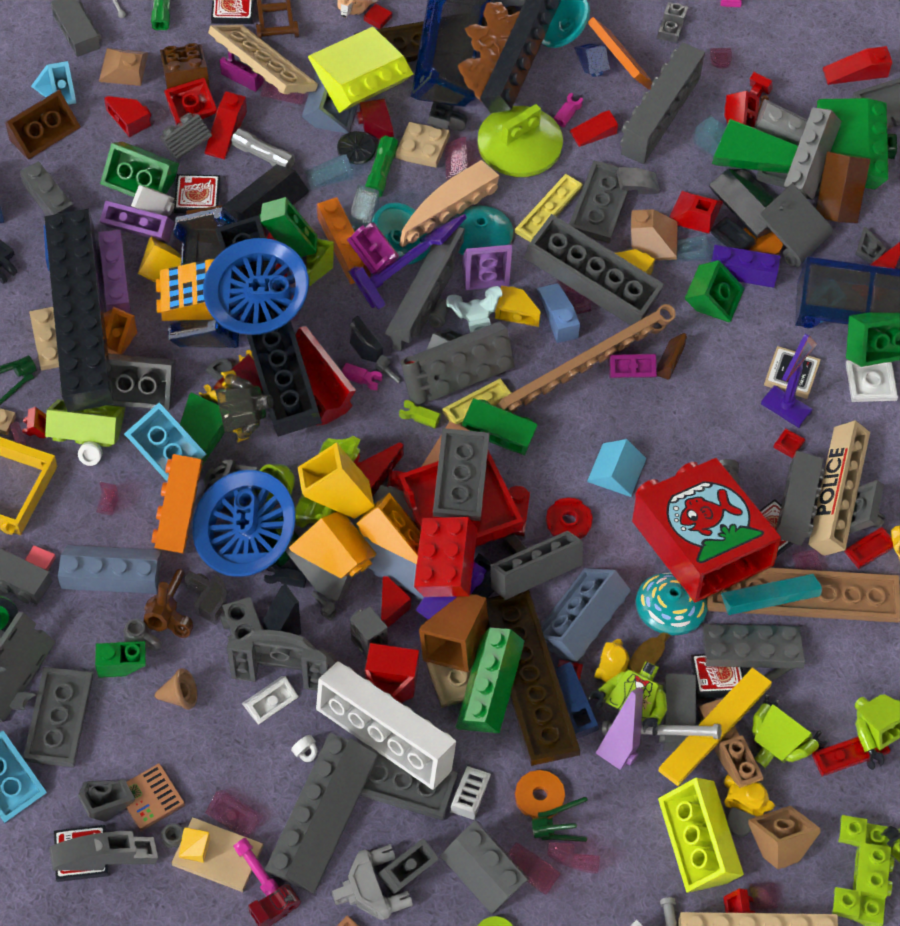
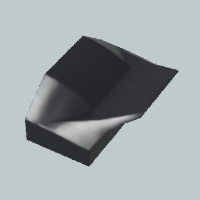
(364, 341)

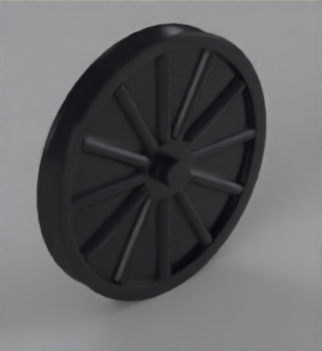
(357, 146)

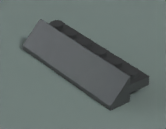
(425, 291)
(321, 812)

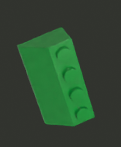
(490, 681)

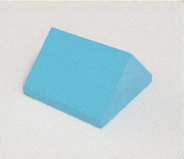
(618, 467)

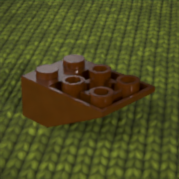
(183, 64)

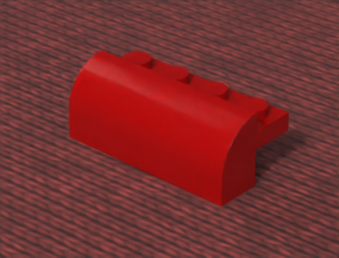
(327, 381)

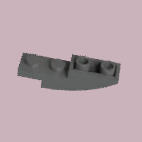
(97, 850)

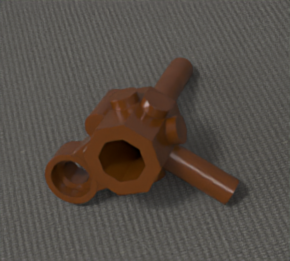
(162, 608)

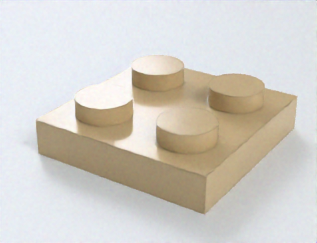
(422, 144)

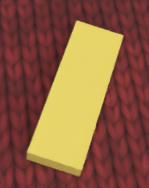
(492, 393)

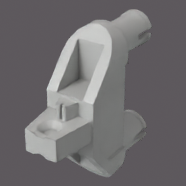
(364, 889)

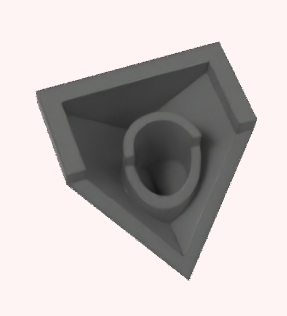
(105, 798)

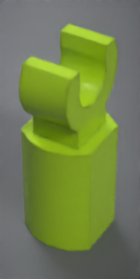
(420, 414)

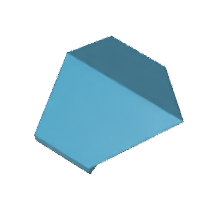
(54, 78)

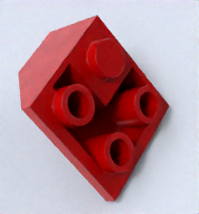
(696, 211)

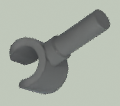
(382, 366)
(328, 609)

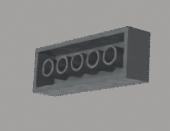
(662, 103)
(593, 270)

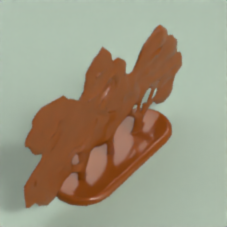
(489, 42)

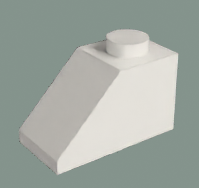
(153, 201)

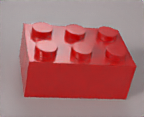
(445, 557)

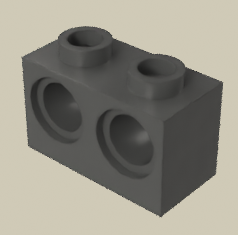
(243, 626)
(367, 628)

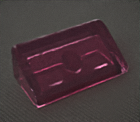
(272, 92)
(456, 157)
(233, 813)

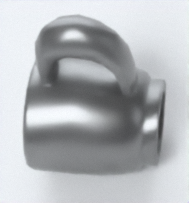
(138, 631)

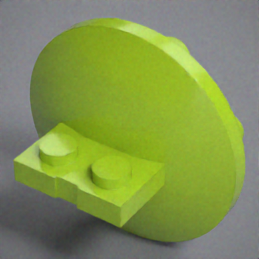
(520, 141)

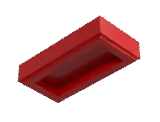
(870, 547)

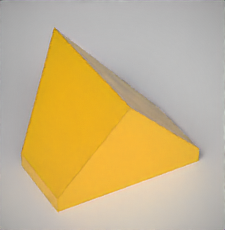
(156, 258)

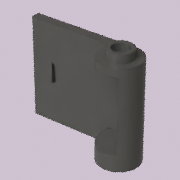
(797, 225)

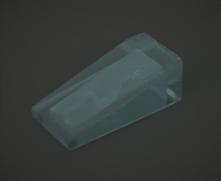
(330, 172)
(692, 249)

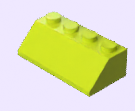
(700, 835)

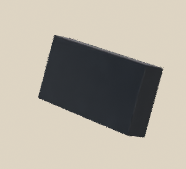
(732, 235)

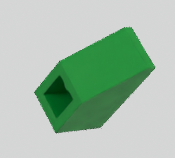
(119, 658)

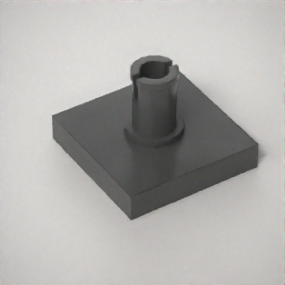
(867, 507)

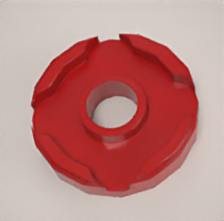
(573, 507)

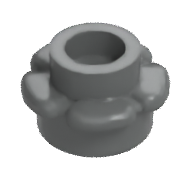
(168, 831)

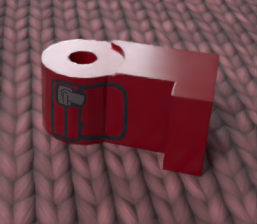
(274, 906)

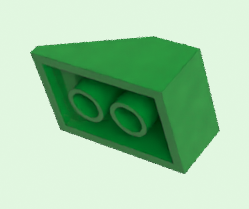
(873, 338)

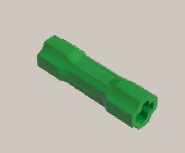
(160, 15)
(385, 155)

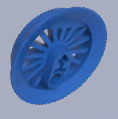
(256, 289)
(247, 523)

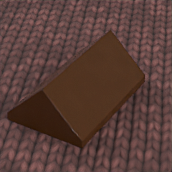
(42, 125)
(842, 187)

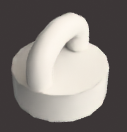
(90, 453)
(304, 745)

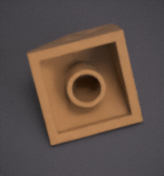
(123, 66)
(654, 234)
(783, 836)

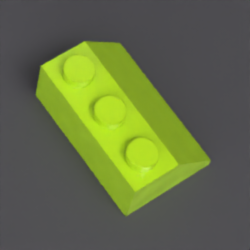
(92, 424)

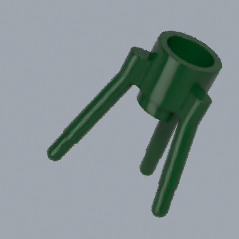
(22, 367)
(545, 828)

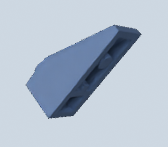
(559, 313)

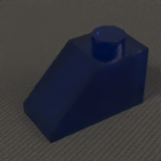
(593, 58)

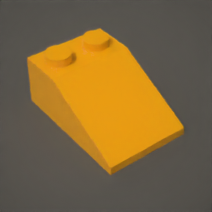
(391, 528)

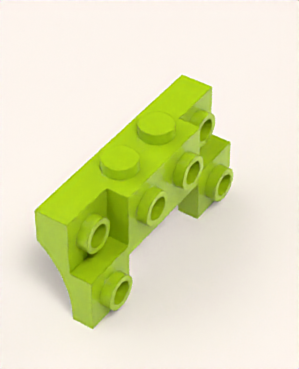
(311, 511)
(871, 873)

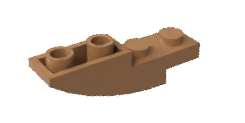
(734, 753)

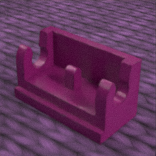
(240, 73)
(373, 248)
(632, 366)

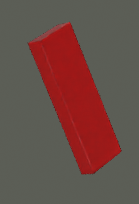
(842, 756)

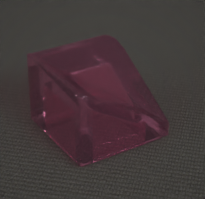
(108, 499)

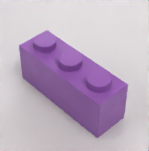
(137, 221)

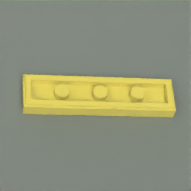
(552, 203)

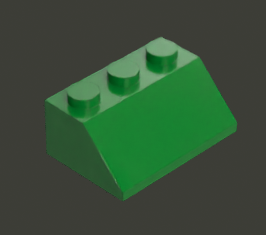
(132, 166)

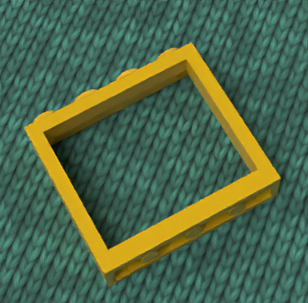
(34, 458)

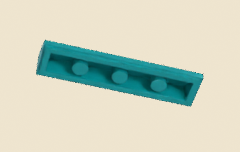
(771, 594)

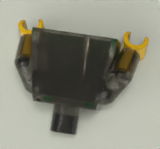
(241, 405)

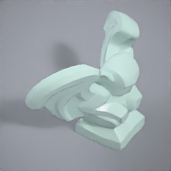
(476, 310)

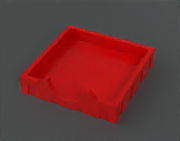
(498, 511)

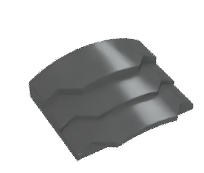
(275, 650)

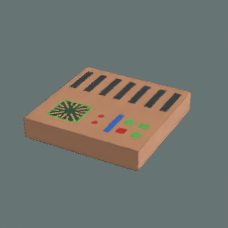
(153, 797)

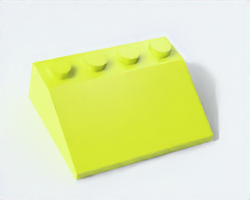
(359, 68)

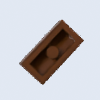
(671, 356)

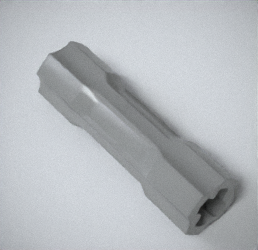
(250, 143)

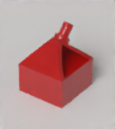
(393, 670)

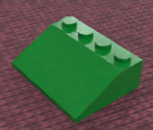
(862, 133)

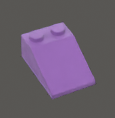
(486, 267)

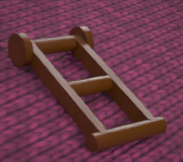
(281, 30)

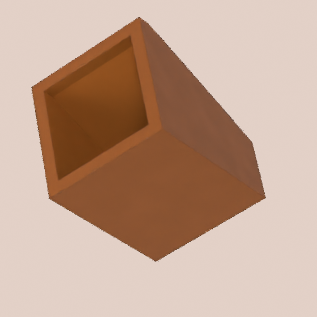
(455, 632)

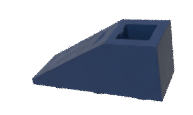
(576, 701)

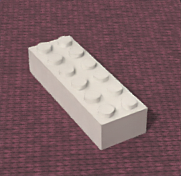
(385, 725)

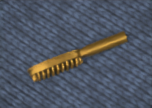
(648, 651)

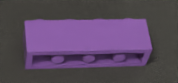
(114, 270)

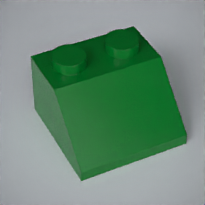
(714, 291)

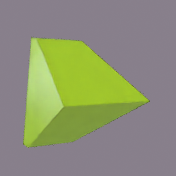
(320, 262)

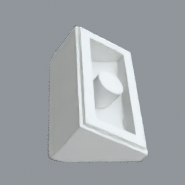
(270, 699)

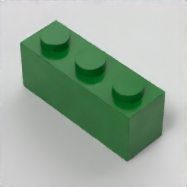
(288, 226)
(503, 427)

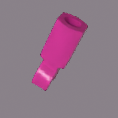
(567, 110)
(362, 376)

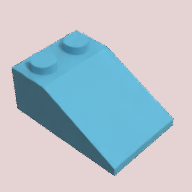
(161, 436)
(17, 781)

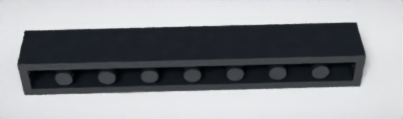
(518, 54)

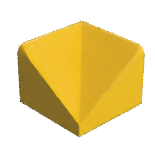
(194, 844)

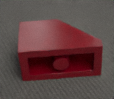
(375, 118)

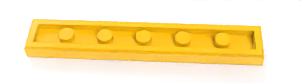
(727, 714)

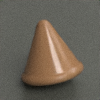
(173, 690)

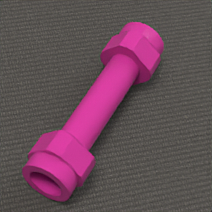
(244, 849)

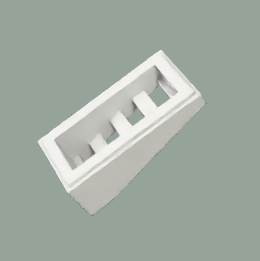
(464, 809)

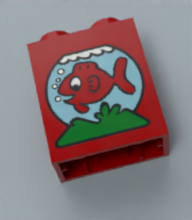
(705, 528)

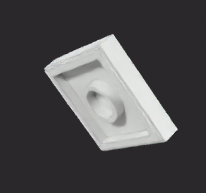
(871, 382)

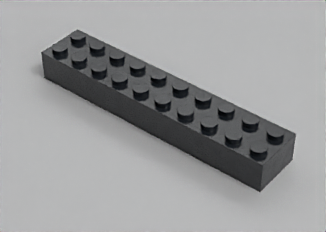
(78, 311)
(275, 352)

